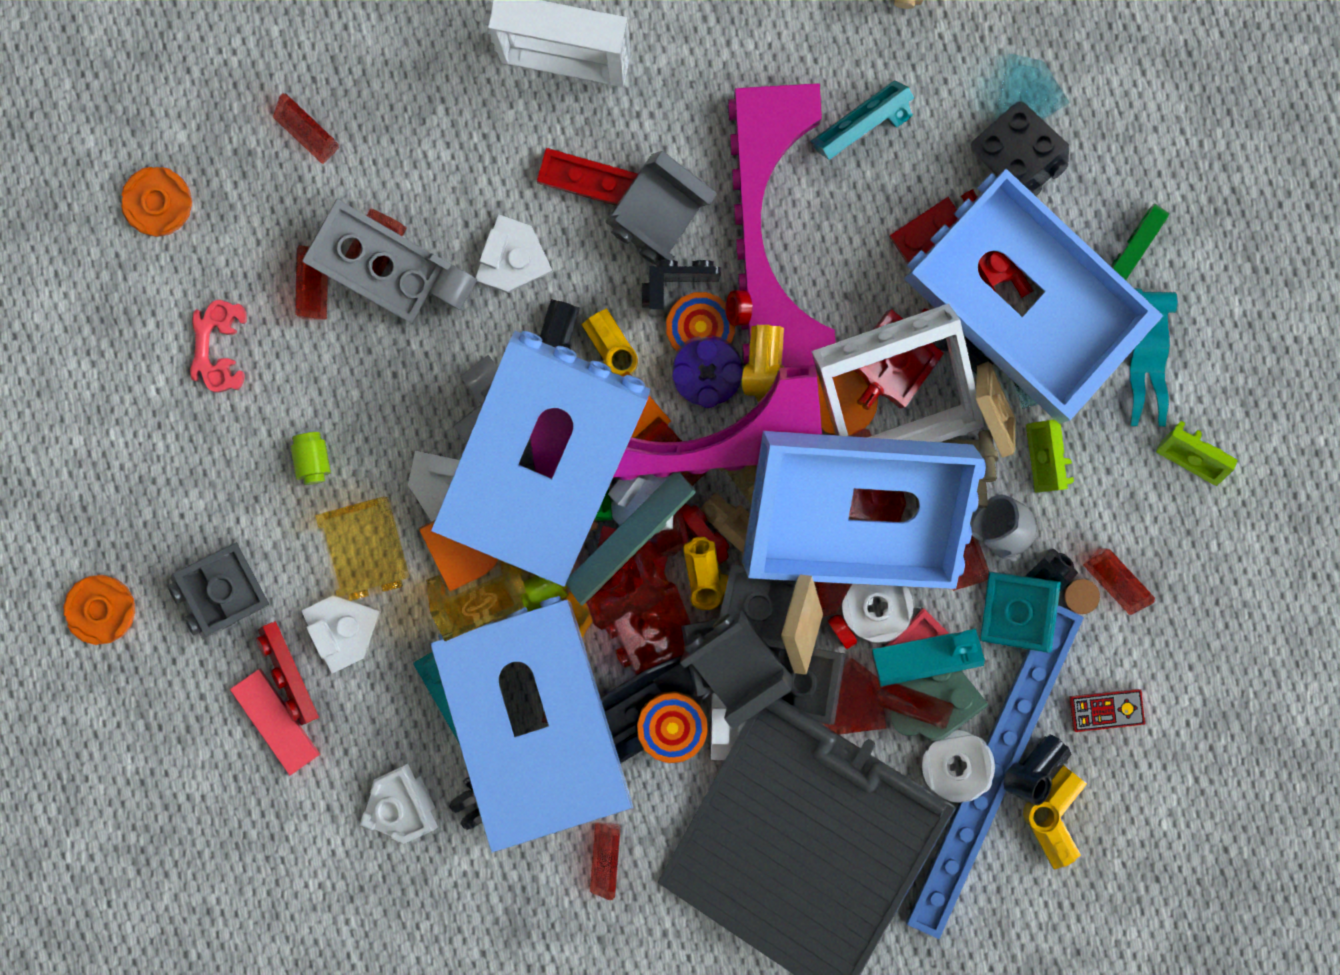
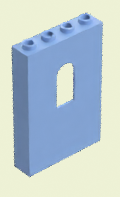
(1075, 328)
(806, 498)
(515, 510)
(547, 776)

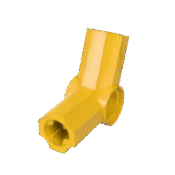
(609, 340)
(764, 360)
(704, 575)
(1052, 832)

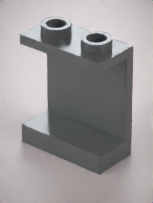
(659, 207)
(738, 667)

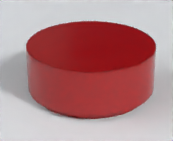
(739, 308)
(842, 631)

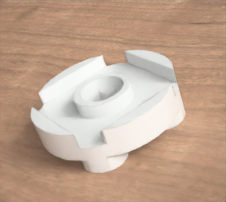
(868, 625)
(947, 783)

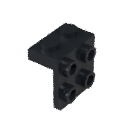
(1023, 147)
(670, 272)

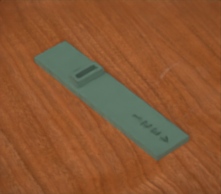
(630, 537)

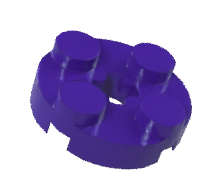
(707, 391)

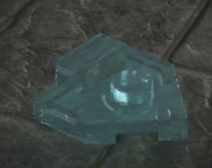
(1031, 83)

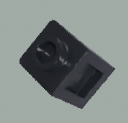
(1054, 567)

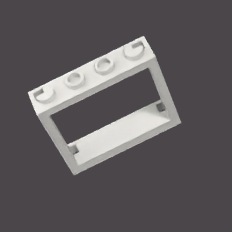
(560, 39)
(894, 340)

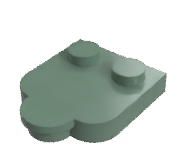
(950, 687)

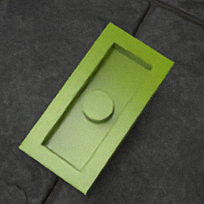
(1047, 456)
(1196, 456)

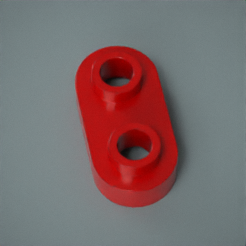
(696, 527)

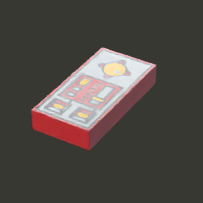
(1107, 710)

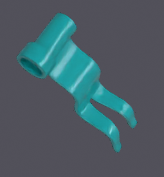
(1151, 358)

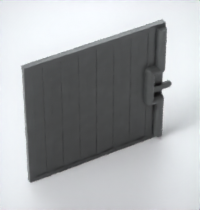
(805, 844)

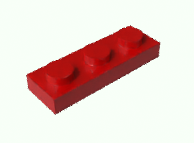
(584, 177)
(286, 674)

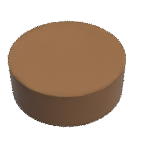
(1081, 596)

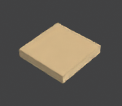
(995, 409)
(802, 624)

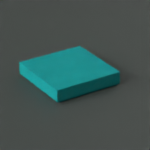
(1020, 611)

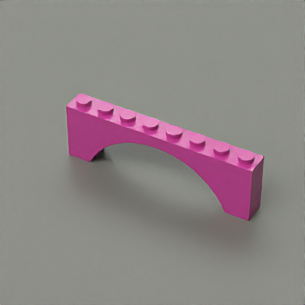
(766, 127)
(787, 407)

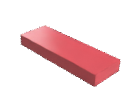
(273, 721)

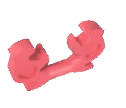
(220, 315)

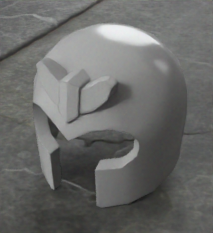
(1006, 526)

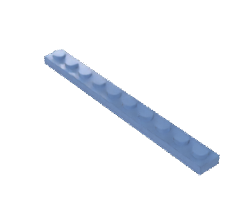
(1007, 745)

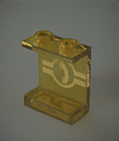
(364, 547)
(476, 605)

